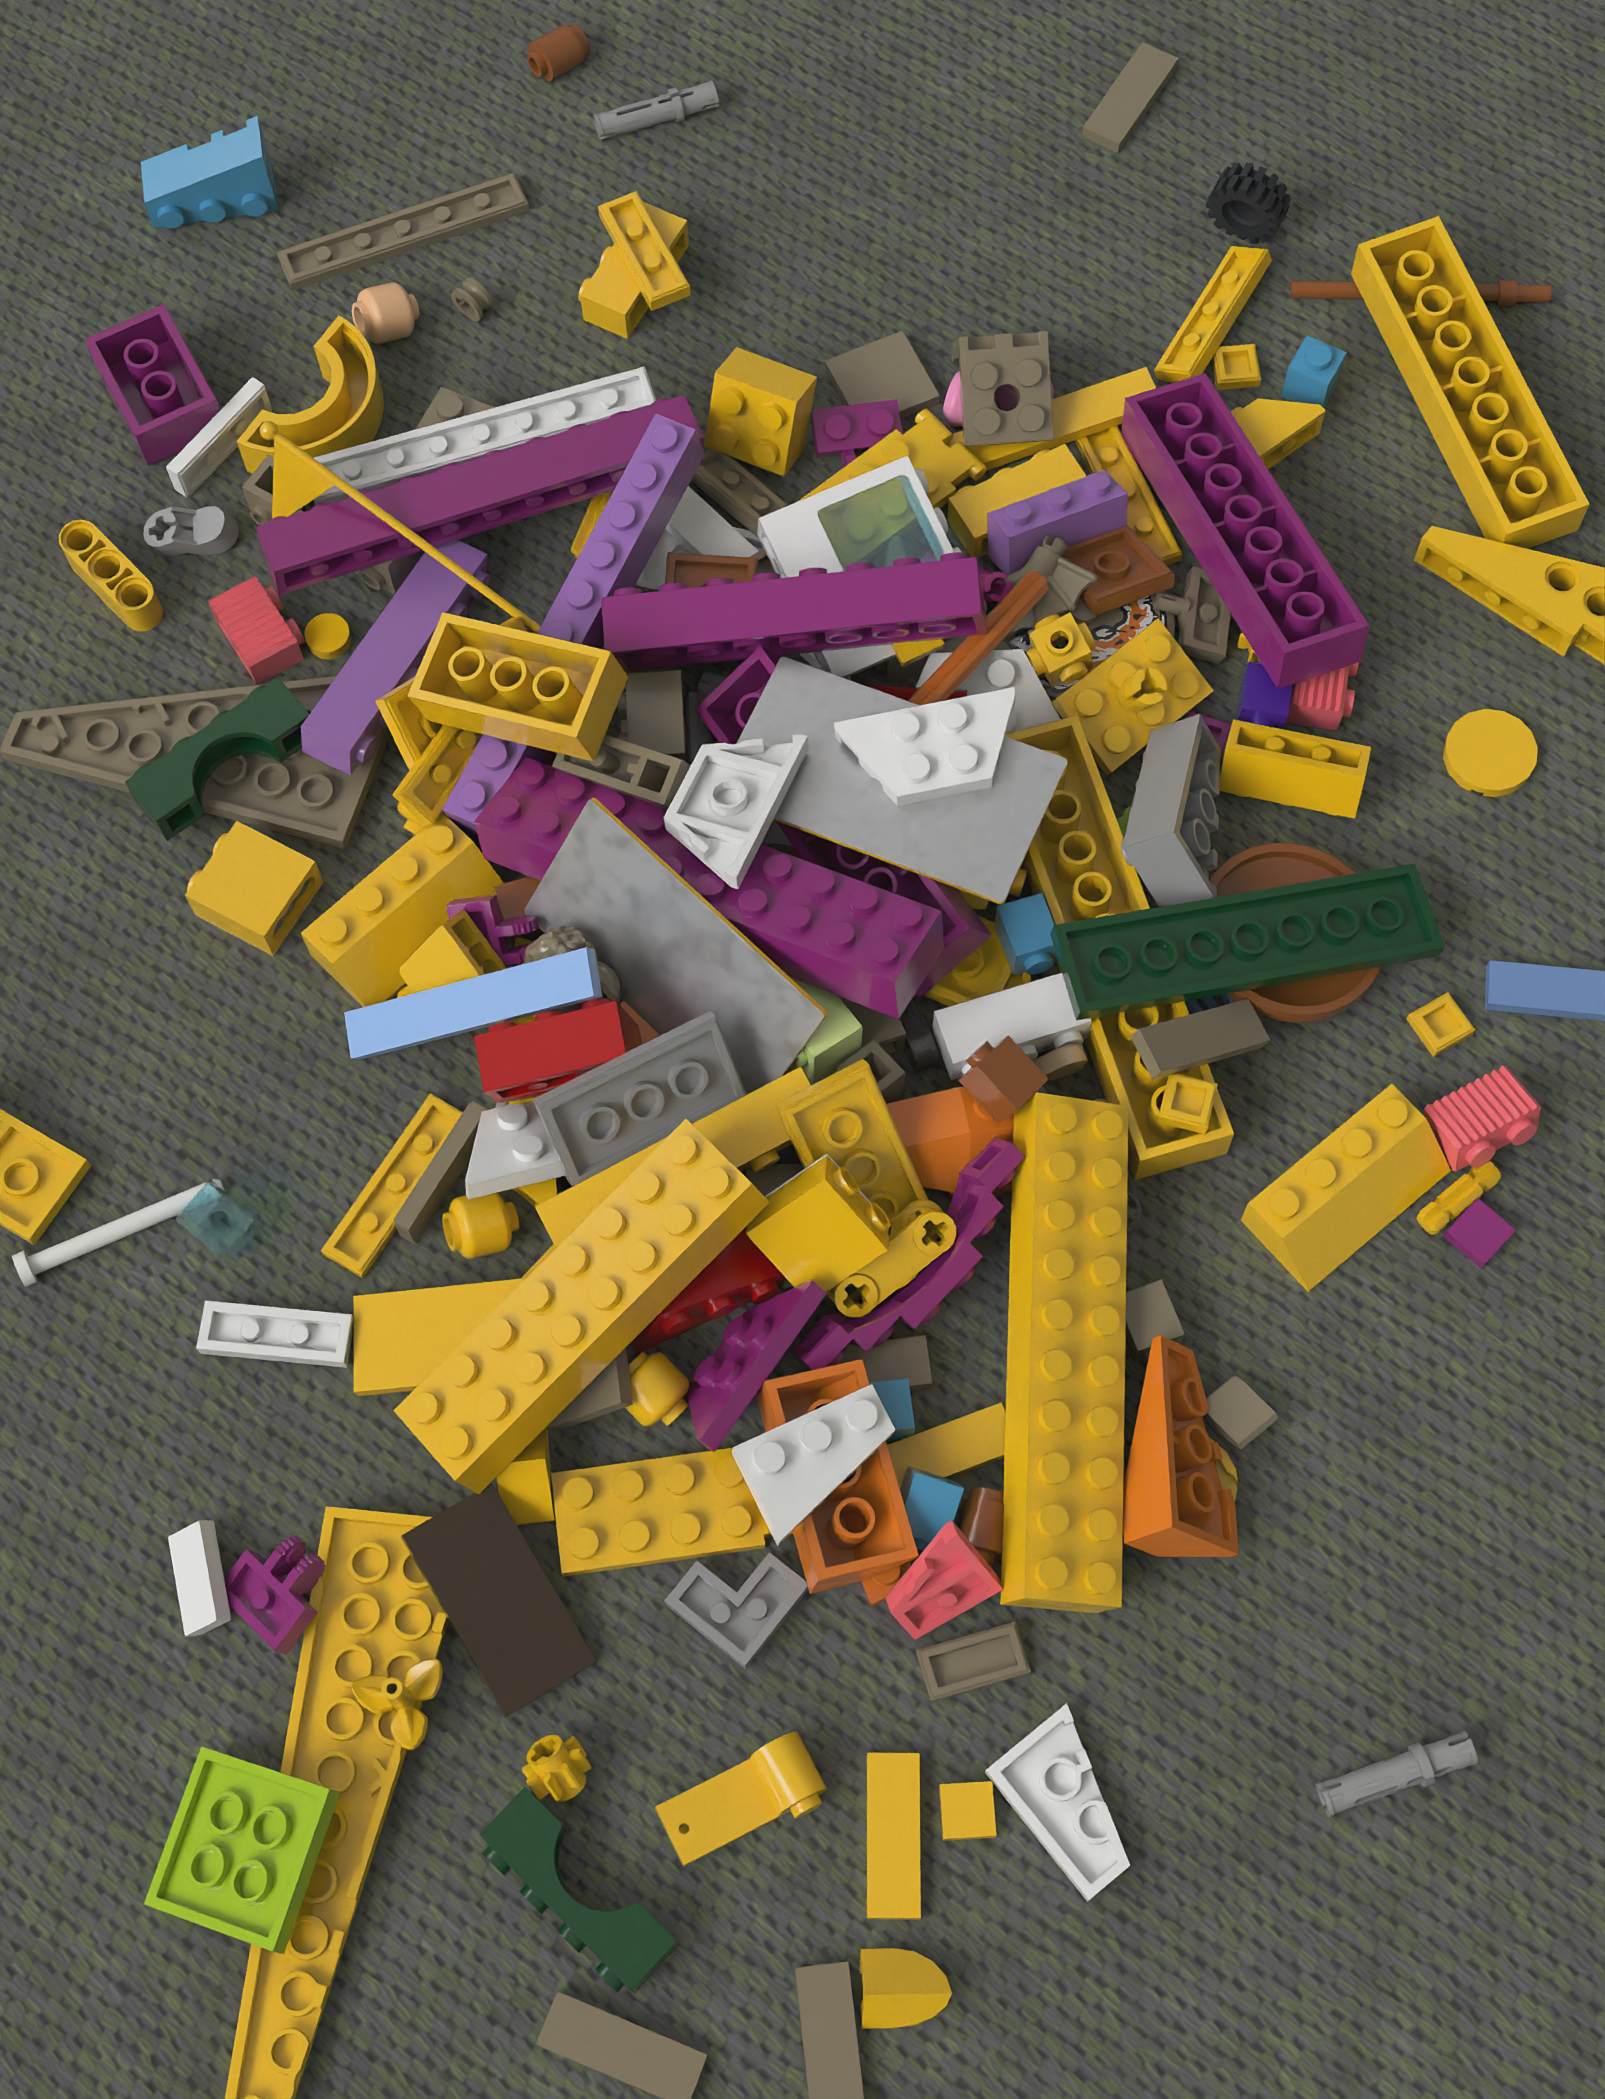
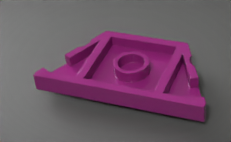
(745, 1359)

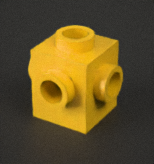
(1062, 664)

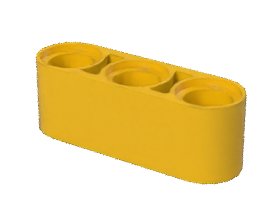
(102, 561)

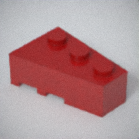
(553, 1049)
(729, 1281)

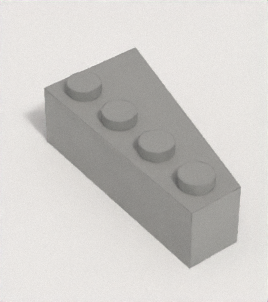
(1176, 813)

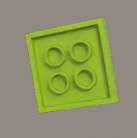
(242, 1849)

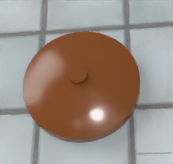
(1279, 866)

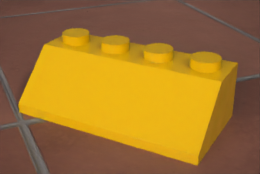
(397, 910)
(1348, 1188)

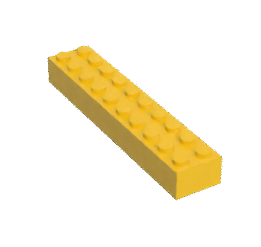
(1082, 877)
(1066, 1357)

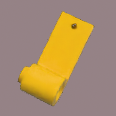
(743, 1799)

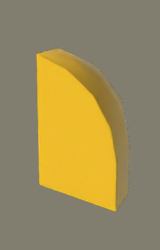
(900, 1988)

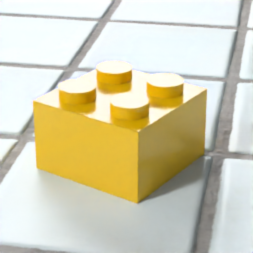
(760, 411)

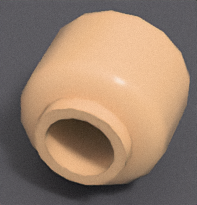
(385, 313)

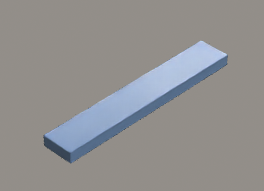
(474, 1003)

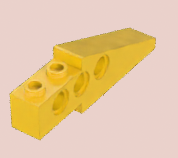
(1520, 587)

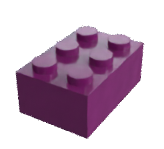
(153, 382)

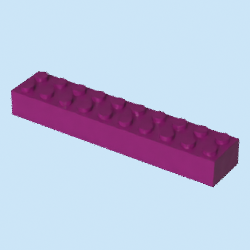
(797, 913)

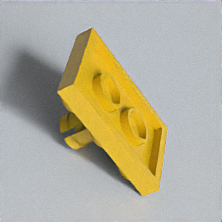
(1133, 692)

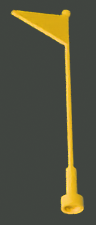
(302, 478)

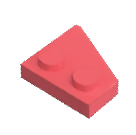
(942, 1583)

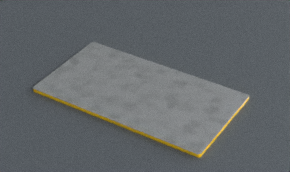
(956, 839)
(673, 947)

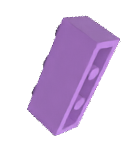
(1066, 512)

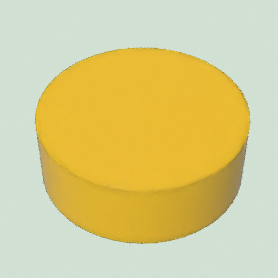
(328, 636)

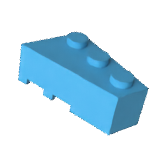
(212, 180)

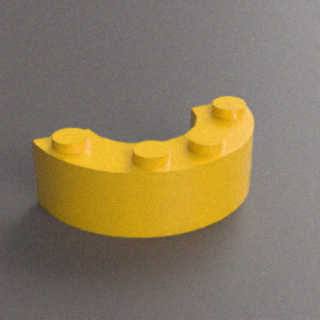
(346, 413)

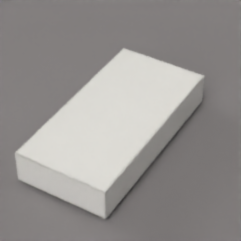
(199, 1578)

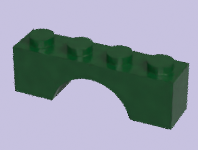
(174, 784)
(625, 1940)

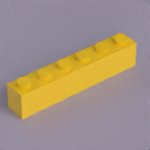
(744, 1132)

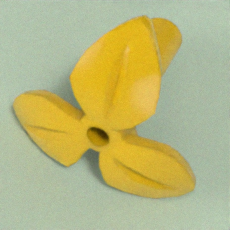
(383, 1693)

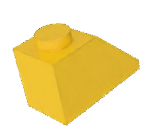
(1279, 426)

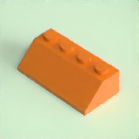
(864, 1520)

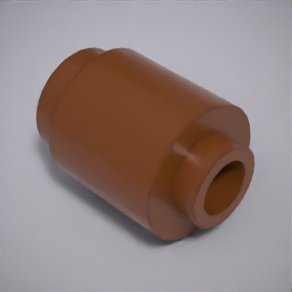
(558, 52)
(983, 1522)

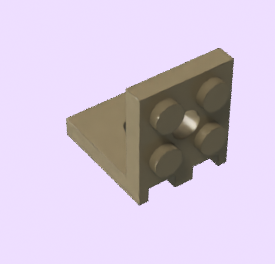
(999, 361)

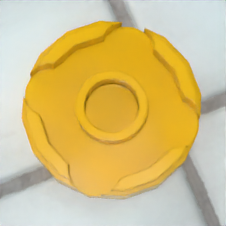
(1490, 752)

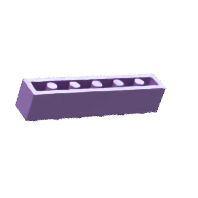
(347, 719)

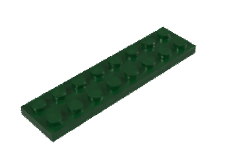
(1245, 941)

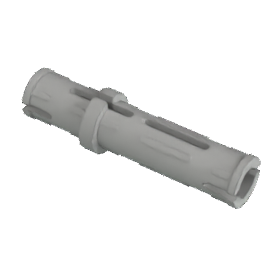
(647, 113)
(1406, 1770)

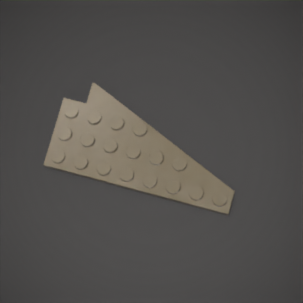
(115, 738)

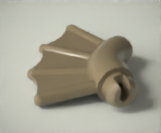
(1064, 579)

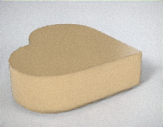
(1062, 1061)

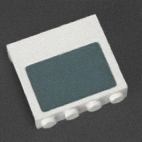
(858, 521)

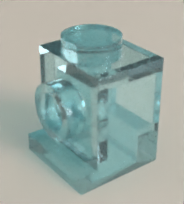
(196, 1220)

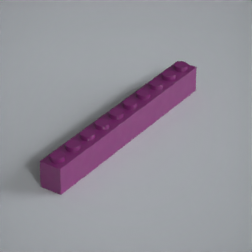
(460, 498)

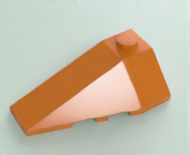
(946, 1134)
(1171, 1474)

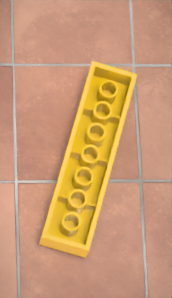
(1468, 386)
(580, 1308)

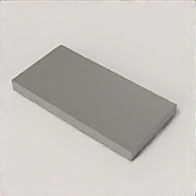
(639, 1097)

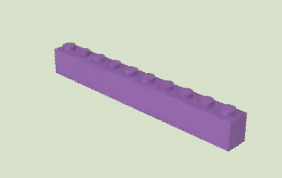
(607, 562)

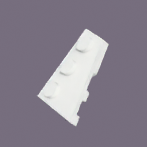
(810, 1456)
(1059, 1800)

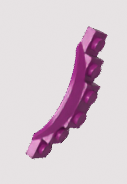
(916, 1303)

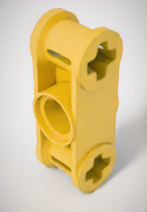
(907, 1254)

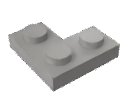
(742, 1619)

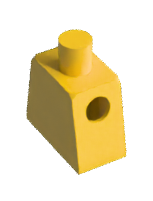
(449, 956)

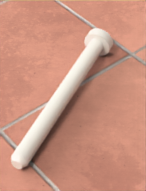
(31, 1265)

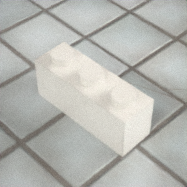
(1032, 1014)

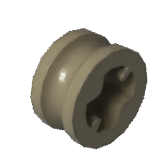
(472, 299)

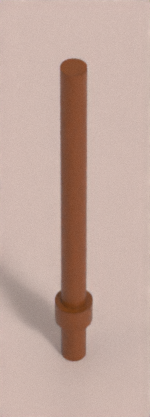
(1503, 293)

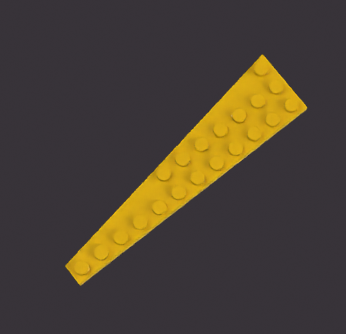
(369, 1622)

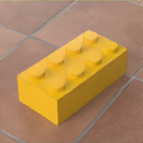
(518, 686)

